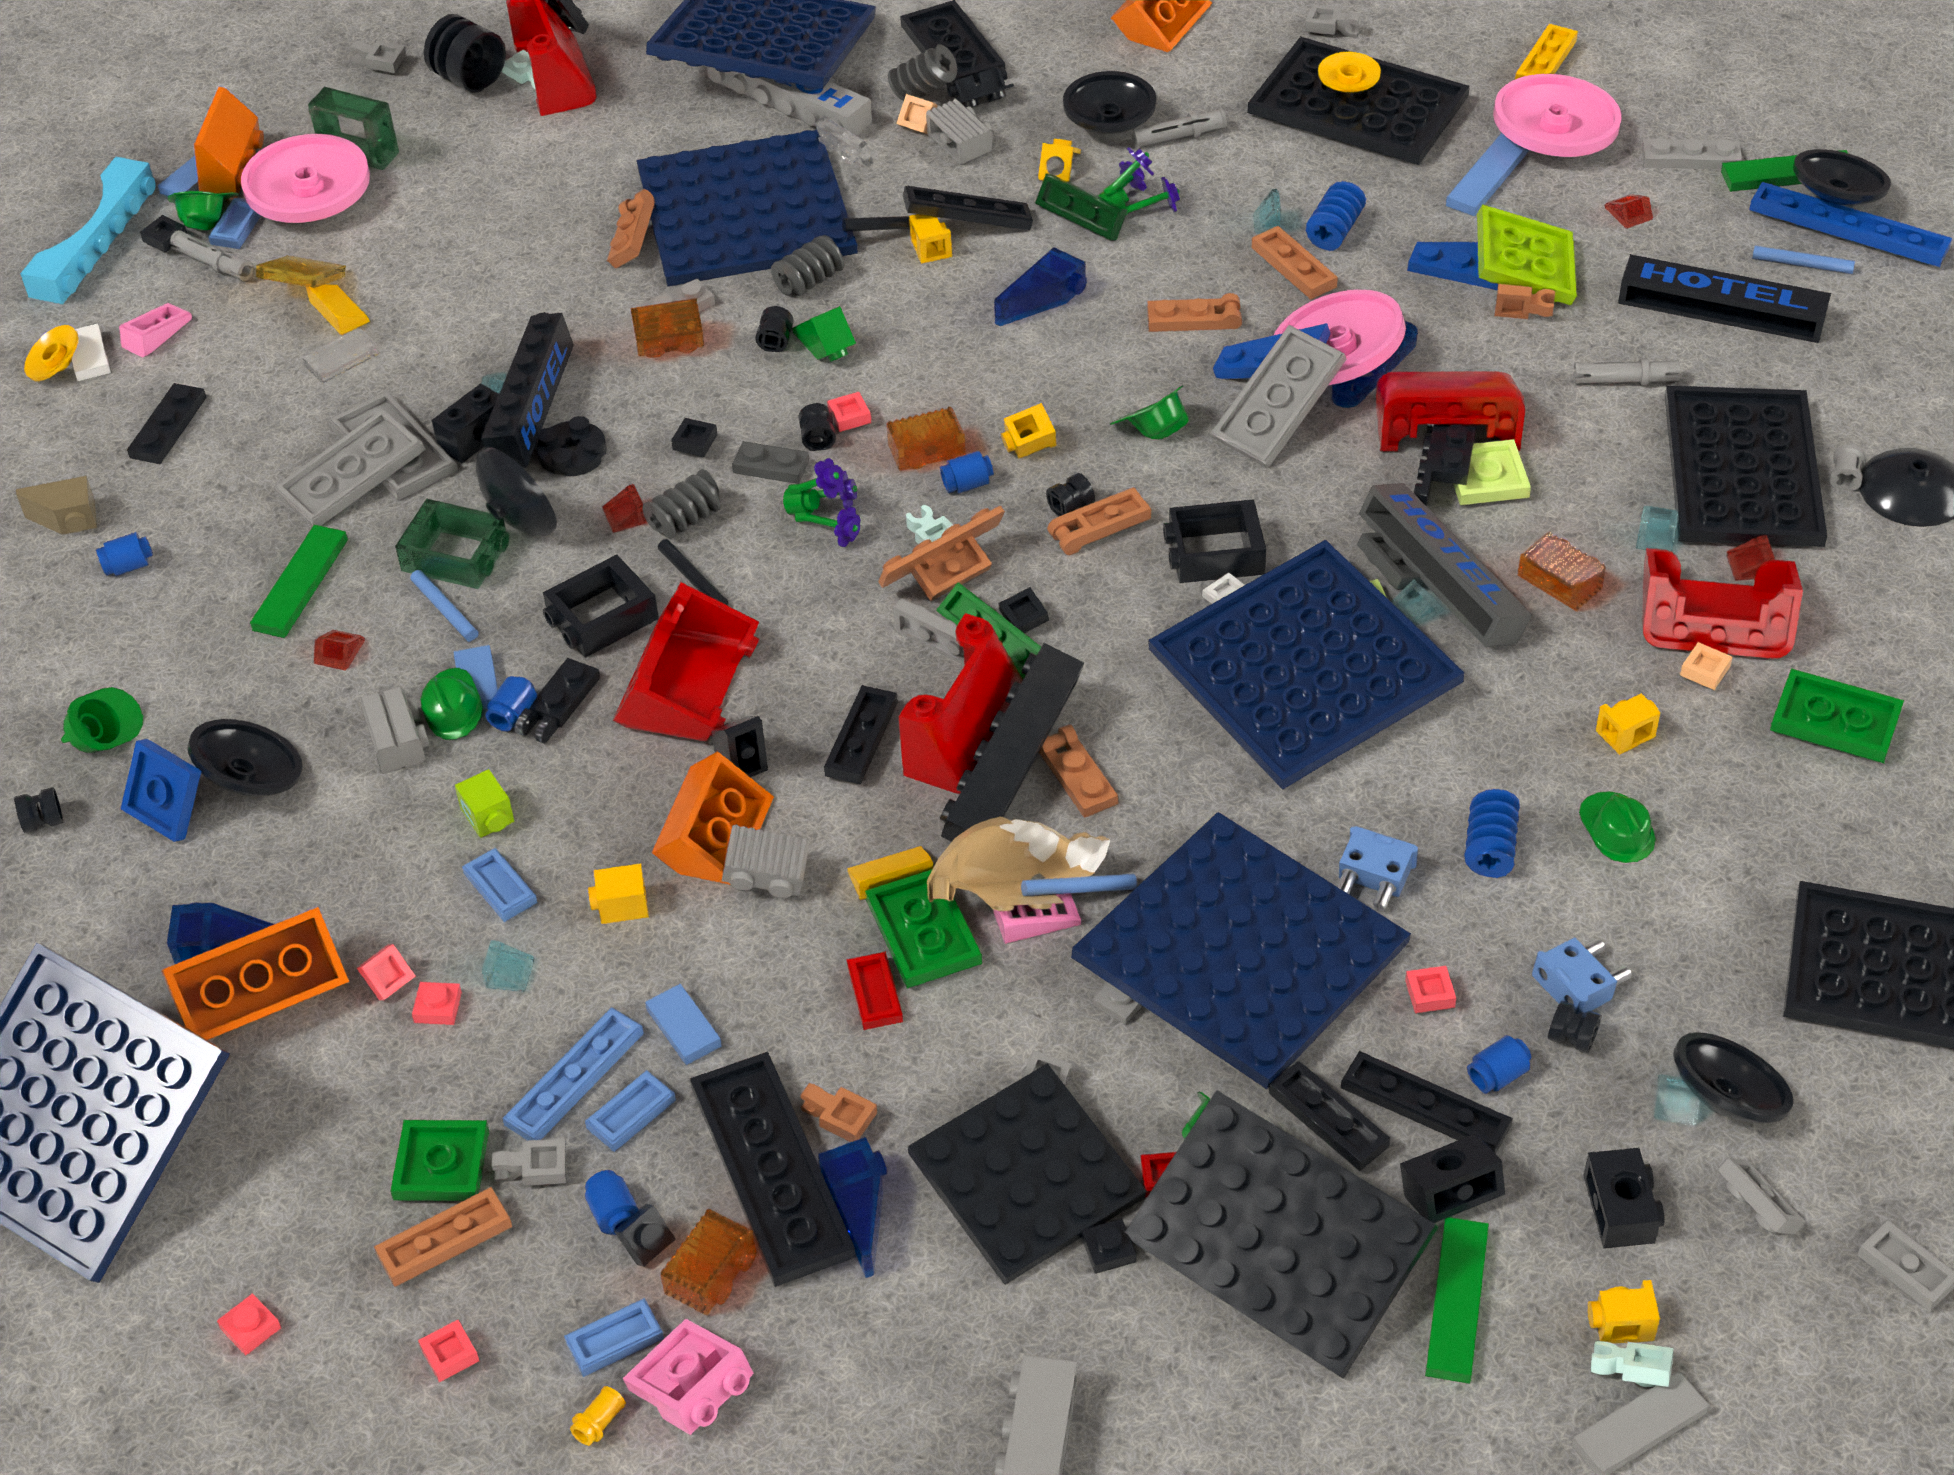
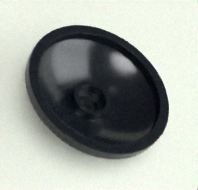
(1109, 102)
(1841, 177)
(1910, 487)
(513, 494)
(244, 757)
(1732, 1079)

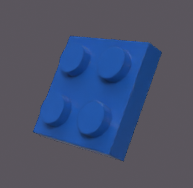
(160, 790)

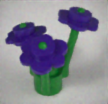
(1134, 175)
(803, 500)

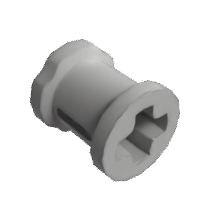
(1847, 472)

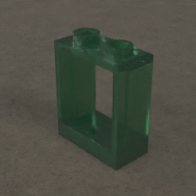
(380, 142)
(438, 517)

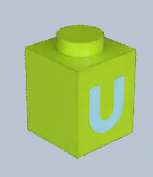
(484, 803)

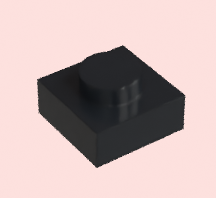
(160, 232)
(694, 437)
(1024, 610)
(645, 1235)
(1108, 1246)

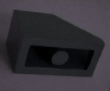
(743, 744)

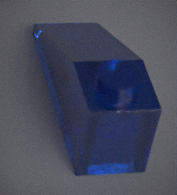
(1042, 287)
(205, 926)
(857, 1188)

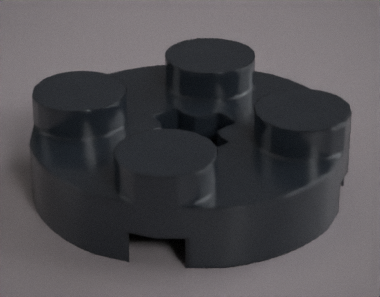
(577, 432)

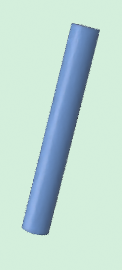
(1803, 259)
(441, 602)
(1078, 884)

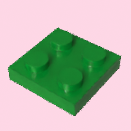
(439, 1160)

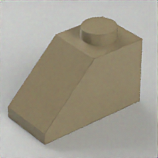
(60, 505)

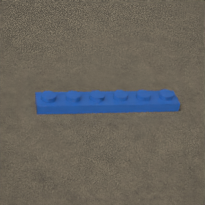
(1851, 224)

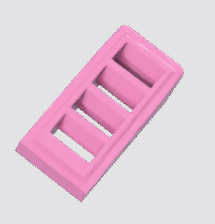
(151, 329)
(1026, 927)

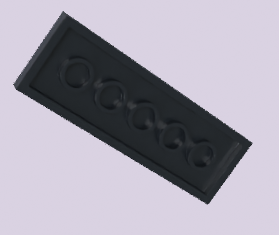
(772, 1169)

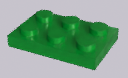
(1837, 715)
(922, 935)

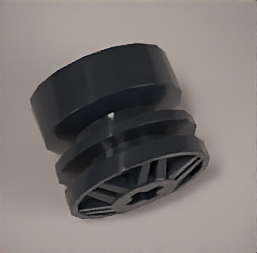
(464, 53)

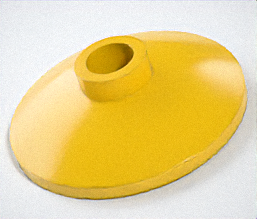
(1349, 71)
(51, 353)

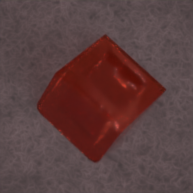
(1631, 210)
(624, 510)
(1748, 557)
(337, 649)

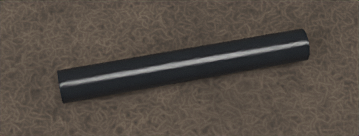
(876, 223)
(694, 576)

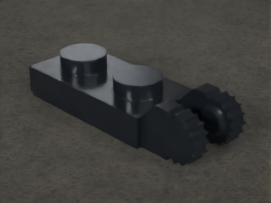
(558, 699)

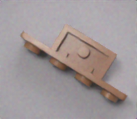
(948, 559)

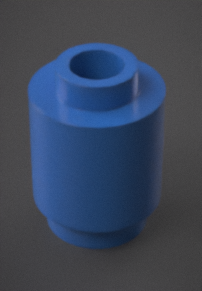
(966, 472)
(124, 554)
(509, 702)
(1499, 1064)
(609, 1200)

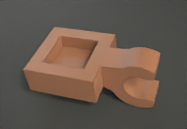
(1519, 301)
(841, 1114)

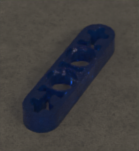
(1364, 385)

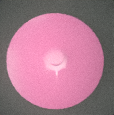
(1557, 115)
(305, 178)
(1361, 325)

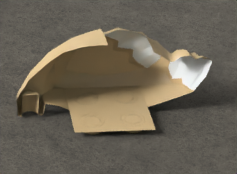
(998, 857)

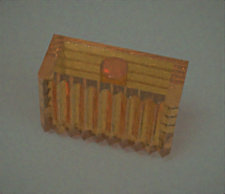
(667, 328)
(925, 439)
(1562, 571)
(709, 1262)

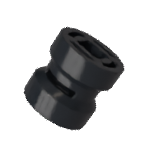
(774, 329)
(817, 427)
(1071, 495)
(30, 812)
(1579, 1028)

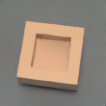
(914, 113)
(1706, 666)

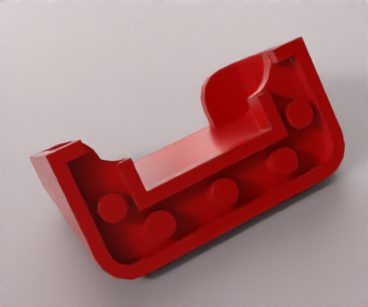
(555, 57)
(1448, 398)
(1723, 616)
(687, 667)
(945, 733)

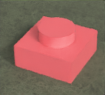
(849, 411)
(386, 972)
(1430, 989)
(436, 1003)
(249, 1324)
(448, 1350)

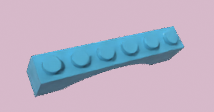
(60, 269)

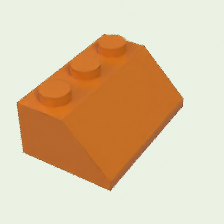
(1158, 22)
(226, 144)
(703, 814)

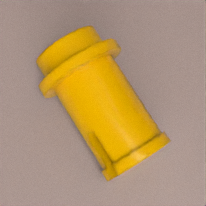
(588, 1426)

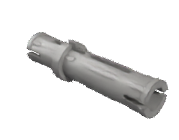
(1192, 125)
(220, 259)
(1618, 372)

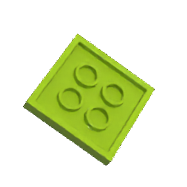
(1525, 253)

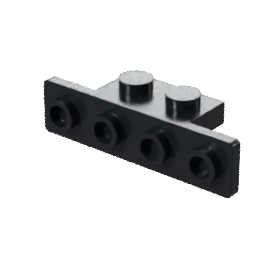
(1447, 457)

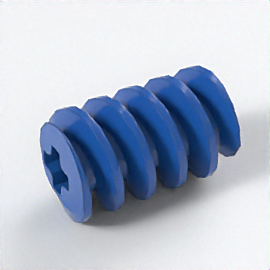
(1335, 215)
(1492, 833)

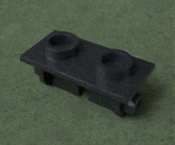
(991, 86)

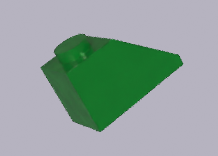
(826, 335)

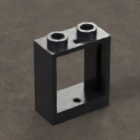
(1214, 520)
(610, 627)

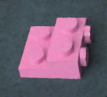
(690, 1376)

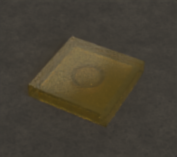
(300, 271)

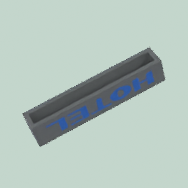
(1445, 565)

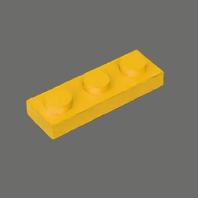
(1548, 51)

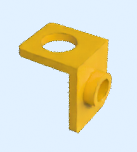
(1059, 148)

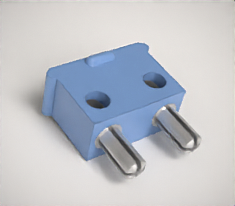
(1376, 864)
(1577, 976)

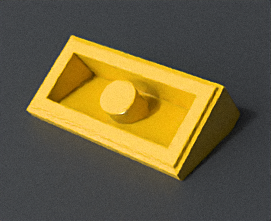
(337, 308)
(889, 869)

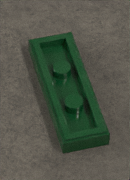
(1081, 206)

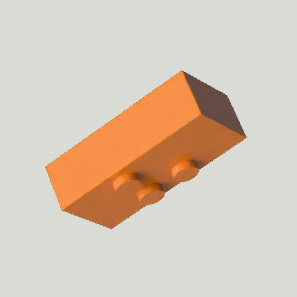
(255, 975)

